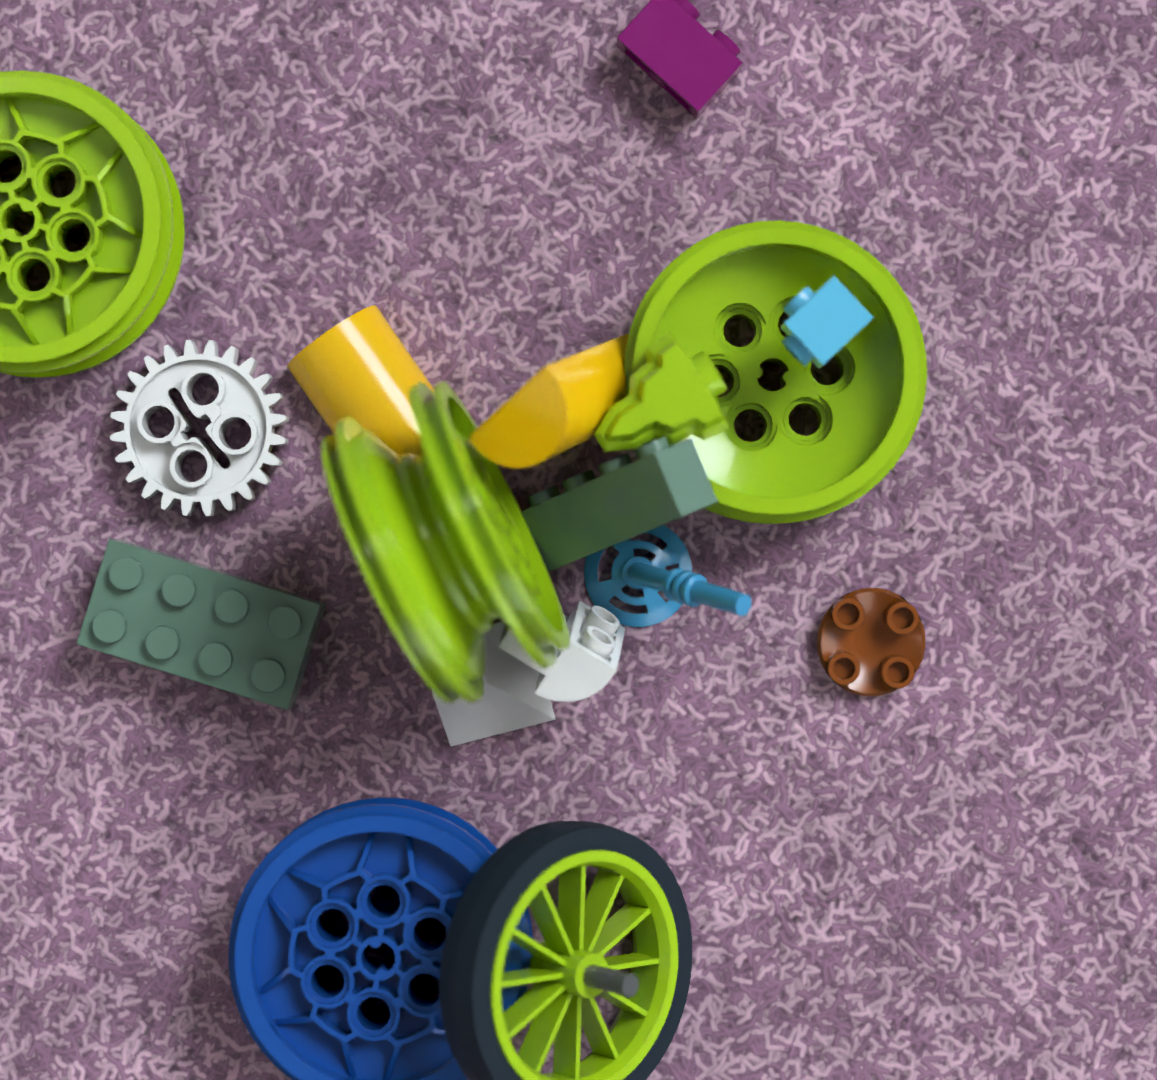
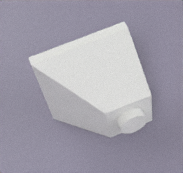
(506, 701)

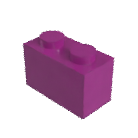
(681, 53)

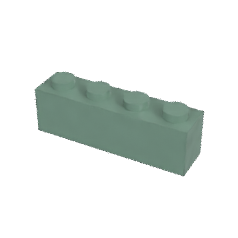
(619, 503)

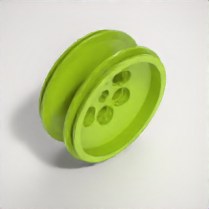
(124, 195)
(861, 417)
(443, 544)

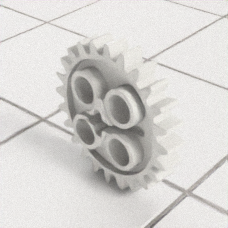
(161, 458)

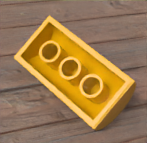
(365, 375)
(555, 407)

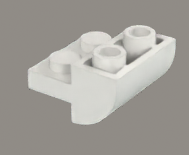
(586, 664)

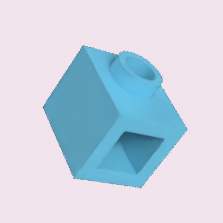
(822, 322)

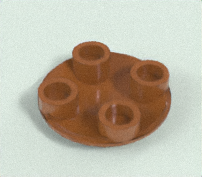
(871, 642)

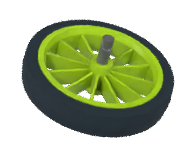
(570, 961)

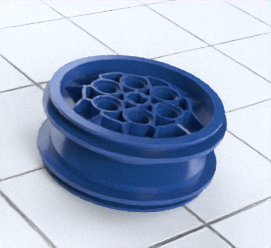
(281, 941)

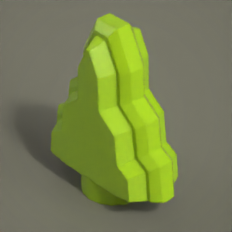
(666, 399)

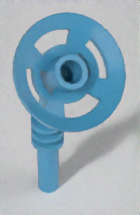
(678, 584)

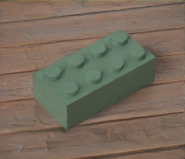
(201, 623)

